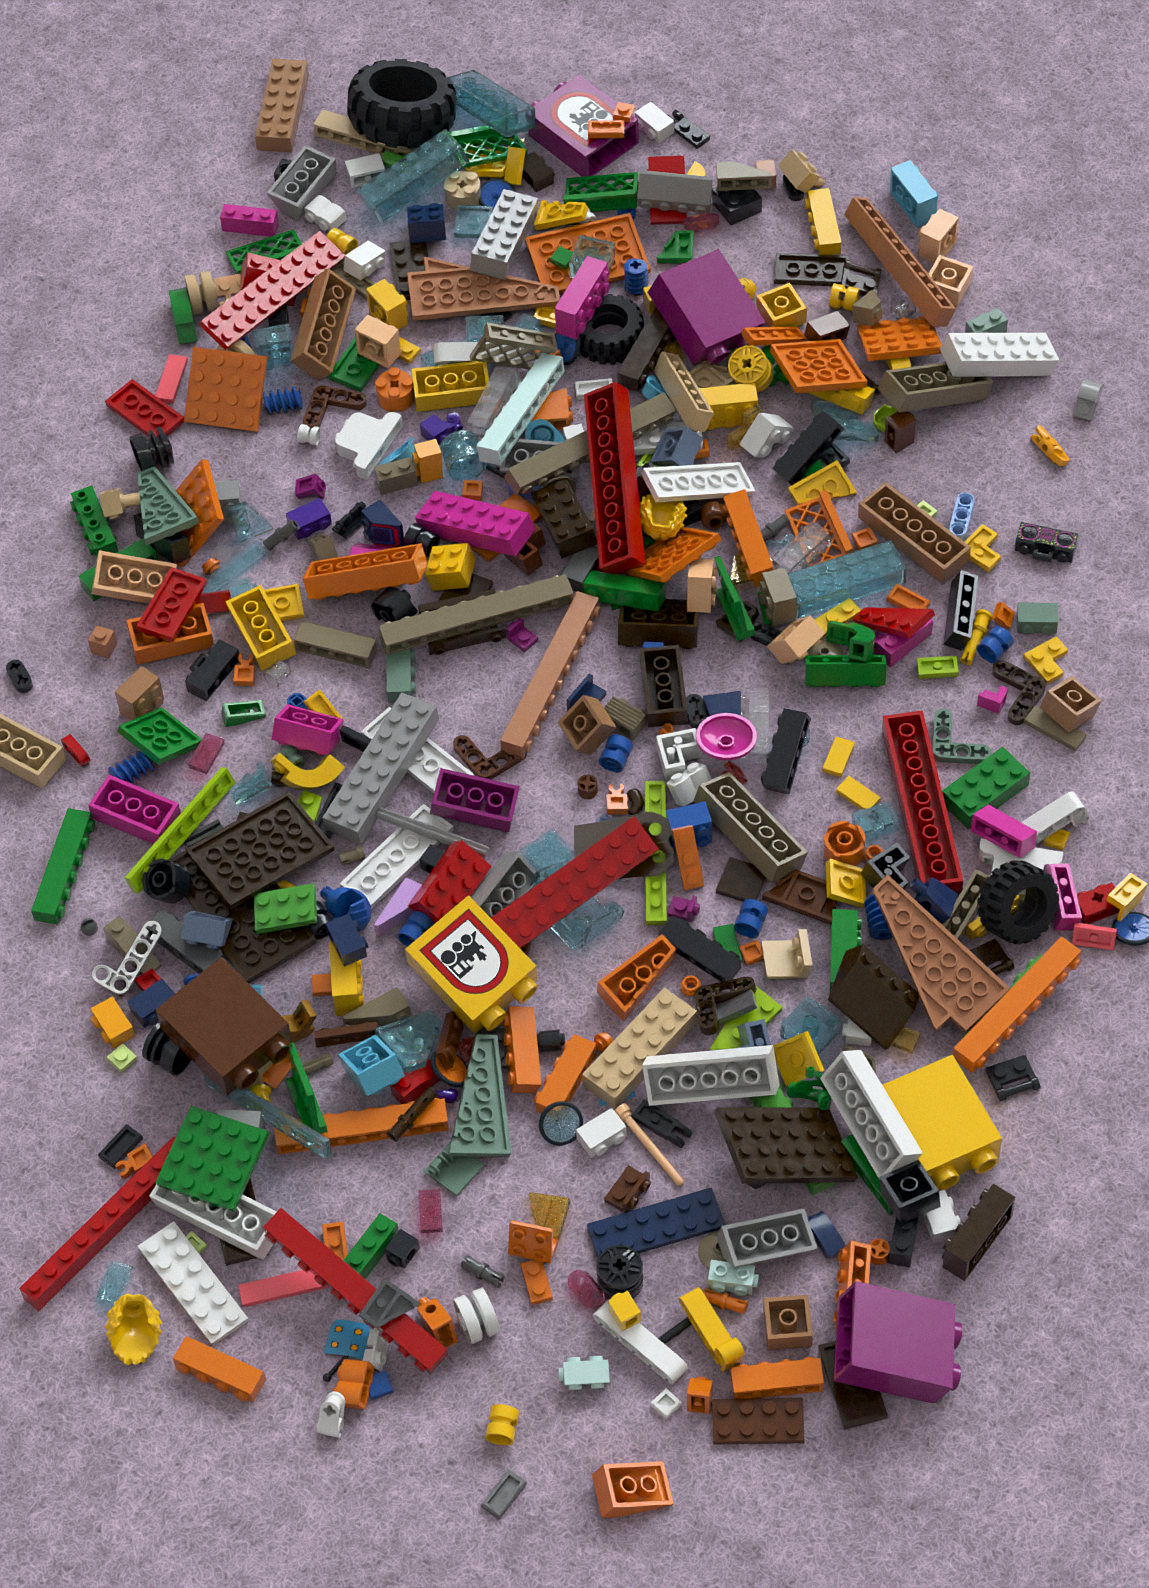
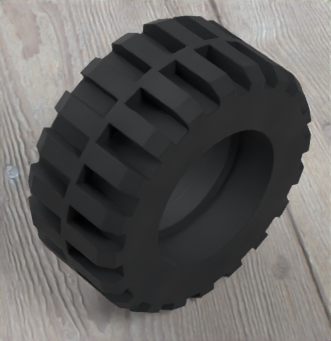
(615, 346)
(1036, 910)

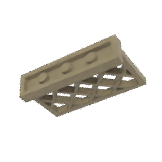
(515, 339)

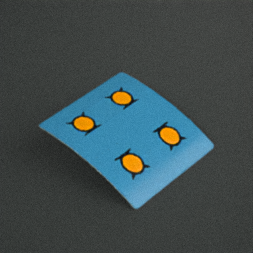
(347, 1338)

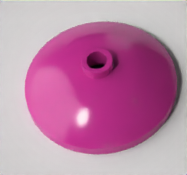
(726, 736)

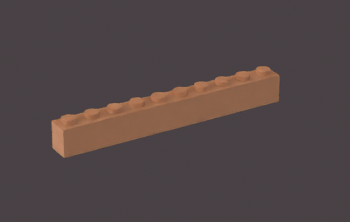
(900, 262)
(550, 675)

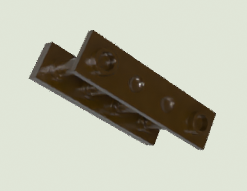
(476, 637)

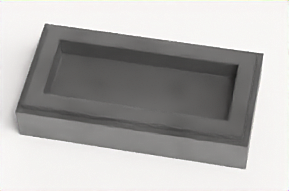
(736, 1007)
(503, 1494)

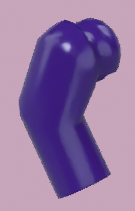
(450, 1095)

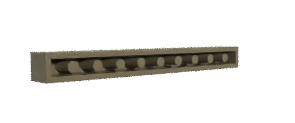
(575, 451)
(475, 614)

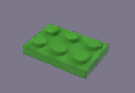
(285, 908)

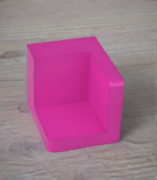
(993, 701)

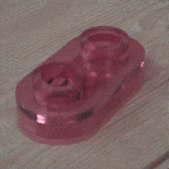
(701, 221)
(587, 1290)

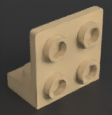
(787, 957)

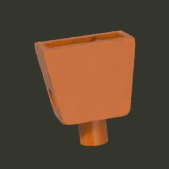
(433, 1317)

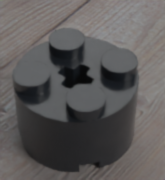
(393, 605)
(166, 881)

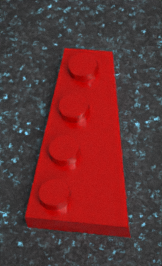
(895, 621)

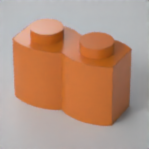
(354, 1382)

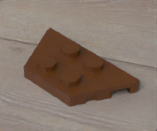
(804, 895)

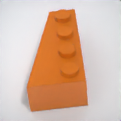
(635, 977)

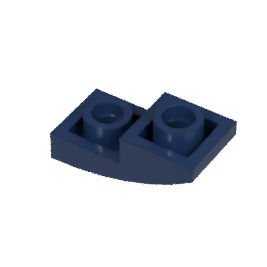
(826, 1234)

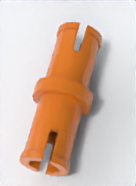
(726, 1301)

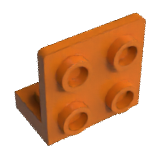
(531, 1241)

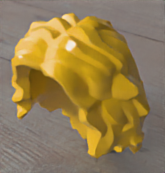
(661, 519)
(133, 1328)

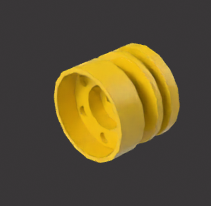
(760, 371)

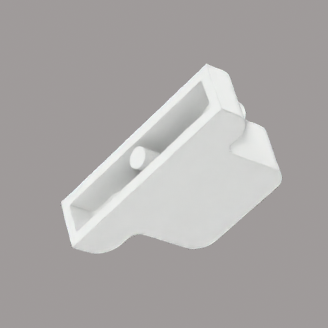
(367, 440)
(996, 856)

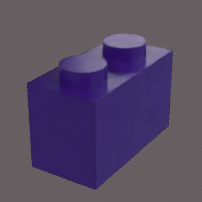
(310, 517)

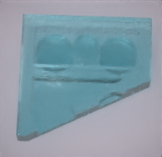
(248, 521)
(251, 785)

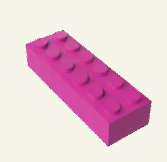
(476, 523)

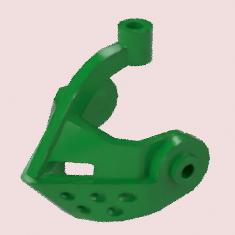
(805, 1090)

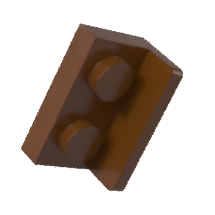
(627, 1189)

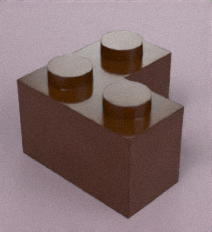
(529, 557)

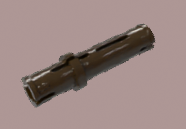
(397, 1131)

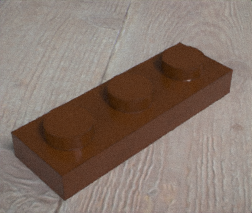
(344, 1034)
(449, 1040)

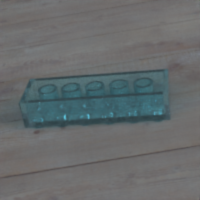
(492, 104)
(413, 175)
(847, 577)

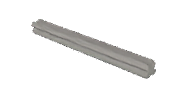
(428, 830)

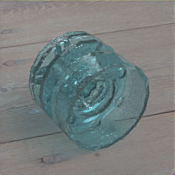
(461, 455)

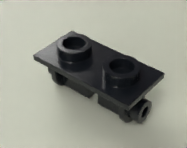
(350, 521)

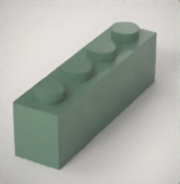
(400, 674)

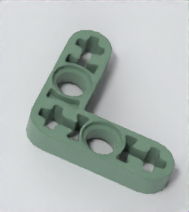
(947, 746)

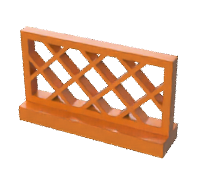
(833, 522)

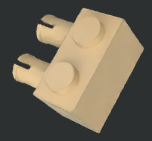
(800, 171)
(115, 502)

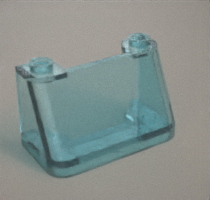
(586, 921)

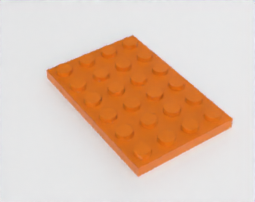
(613, 229)

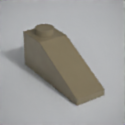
(741, 177)
(122, 937)
(383, 1010)

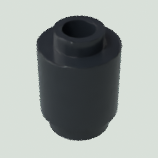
(550, 1040)

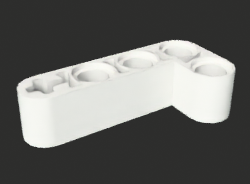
(1057, 815)
(133, 956)

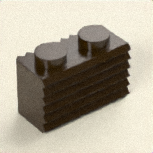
(536, 172)

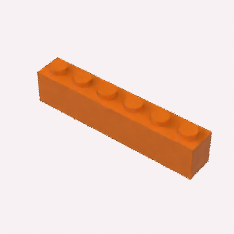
(748, 534)

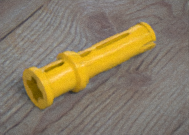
(979, 629)

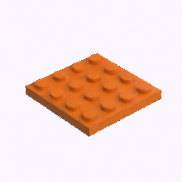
(899, 339)
(818, 366)
(225, 389)
(202, 498)
(674, 554)

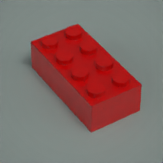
(450, 881)

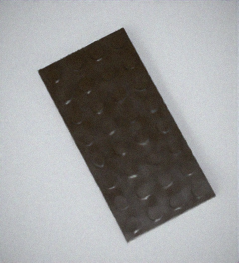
(246, 950)

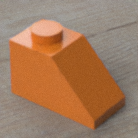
(699, 1395)

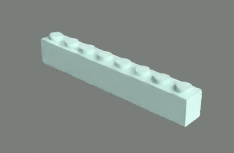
(520, 409)

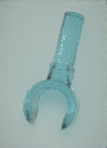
(781, 542)

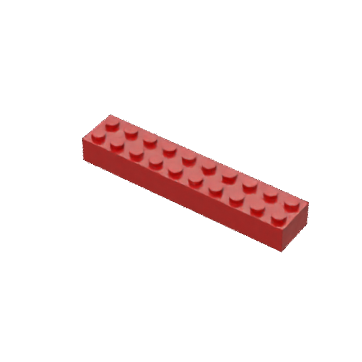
(614, 479)
(921, 799)

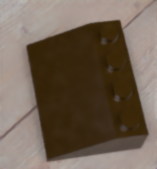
(667, 625)
(872, 995)

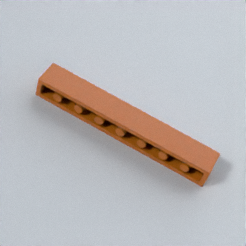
(1017, 1005)
(370, 1125)

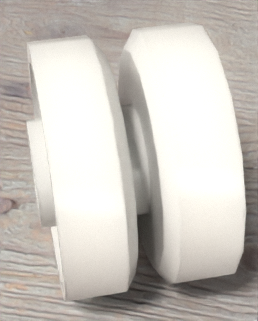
(474, 1317)

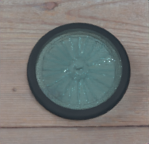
(560, 1122)

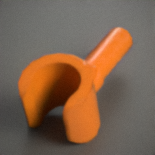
(669, 729)

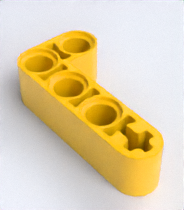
(721, 1346)

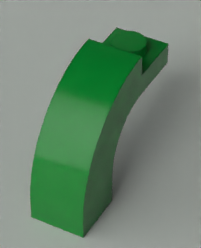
(182, 315)
(856, 636)

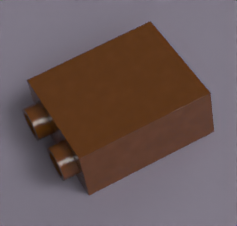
(225, 1027)

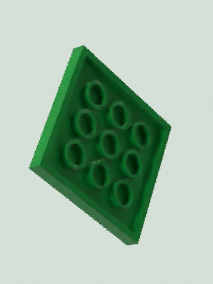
(212, 1158)

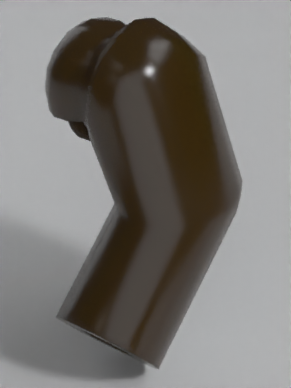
(637, 800)

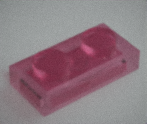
(206, 753)
(430, 1211)

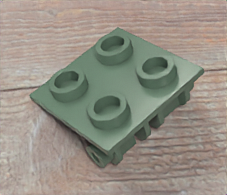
(453, 1171)

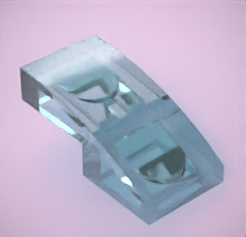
(113, 1283)

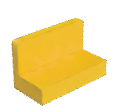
(1127, 895)

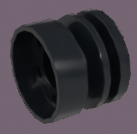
(152, 450)
(164, 1052)
(616, 1281)

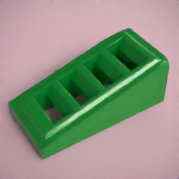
(236, 719)

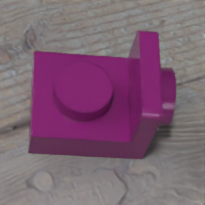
(310, 485)
(521, 636)
(684, 908)

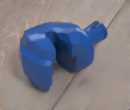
(347, 901)

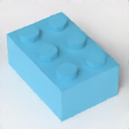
(913, 193)
(371, 1065)

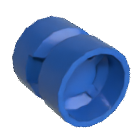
(995, 644)
(615, 753)
(751, 918)
(416, 925)

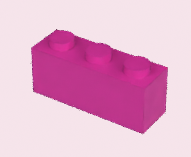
(249, 220)
(1004, 831)
(1068, 904)

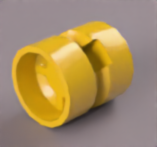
(343, 242)
(851, 297)
(502, 1424)

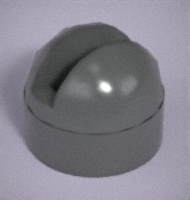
(90, 927)

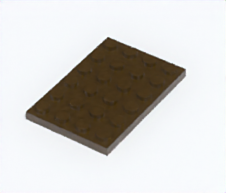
(259, 850)
(785, 1145)

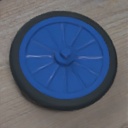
(492, 190)
(568, 348)
(1132, 929)

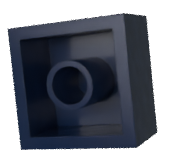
(426, 223)

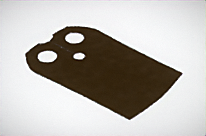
(589, 834)

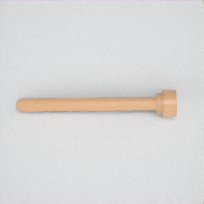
(625, 1114)

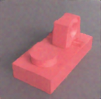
(1094, 936)

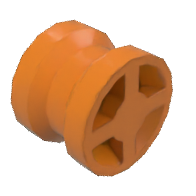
(879, 1246)

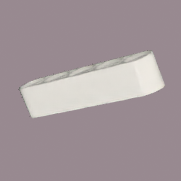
(459, 352)
(645, 1345)

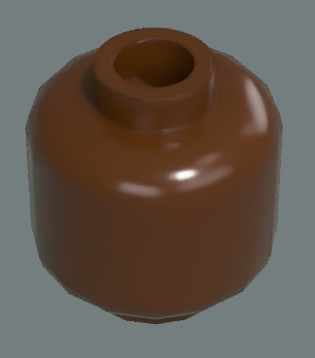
(712, 515)

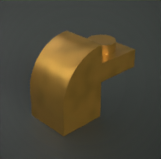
(301, 1021)

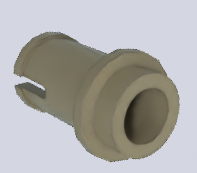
(352, 855)

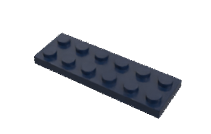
(659, 1223)

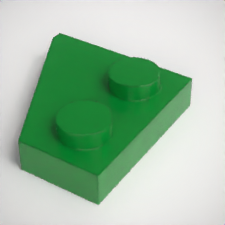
(679, 248)

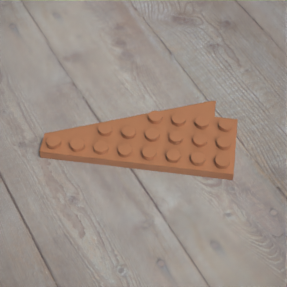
(454, 291)
(943, 970)

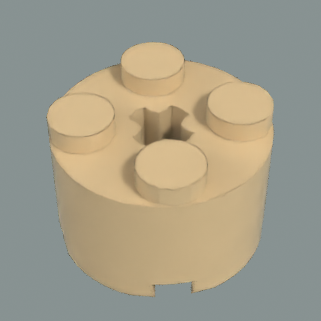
(462, 189)

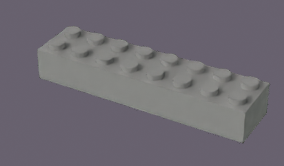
(381, 768)

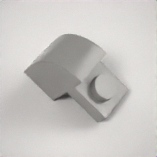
(1088, 397)

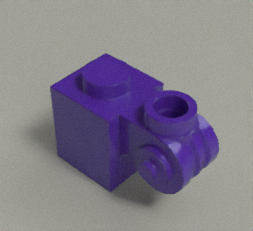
(436, 429)

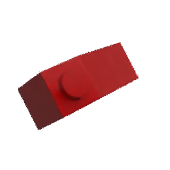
(414, 1084)

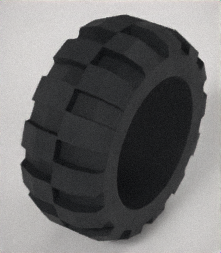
(401, 103)

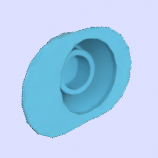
(653, 387)
(543, 431)
(402, 452)

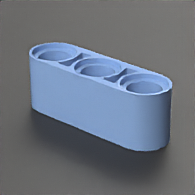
(962, 515)

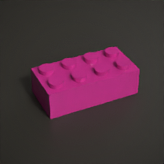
(582, 297)
(133, 809)

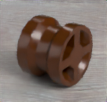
(584, 783)

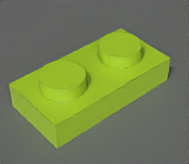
(937, 667)

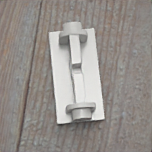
(377, 1355)

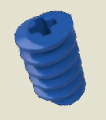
(635, 276)
(282, 400)
(132, 767)
(876, 921)

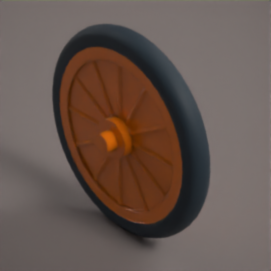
(454, 1076)

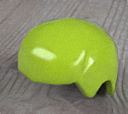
(880, 416)

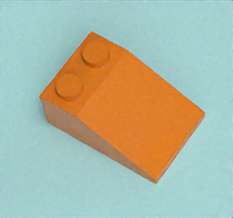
(631, 1488)

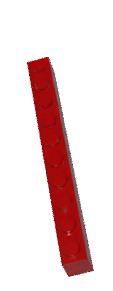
(94, 1233)
(352, 1288)

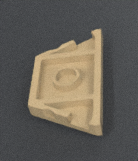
(711, 375)

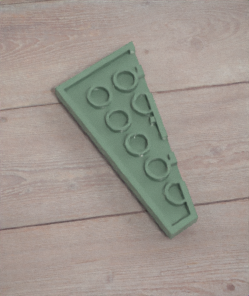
(162, 507)
(482, 1114)

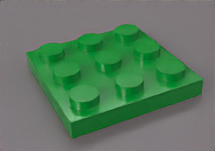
(159, 735)

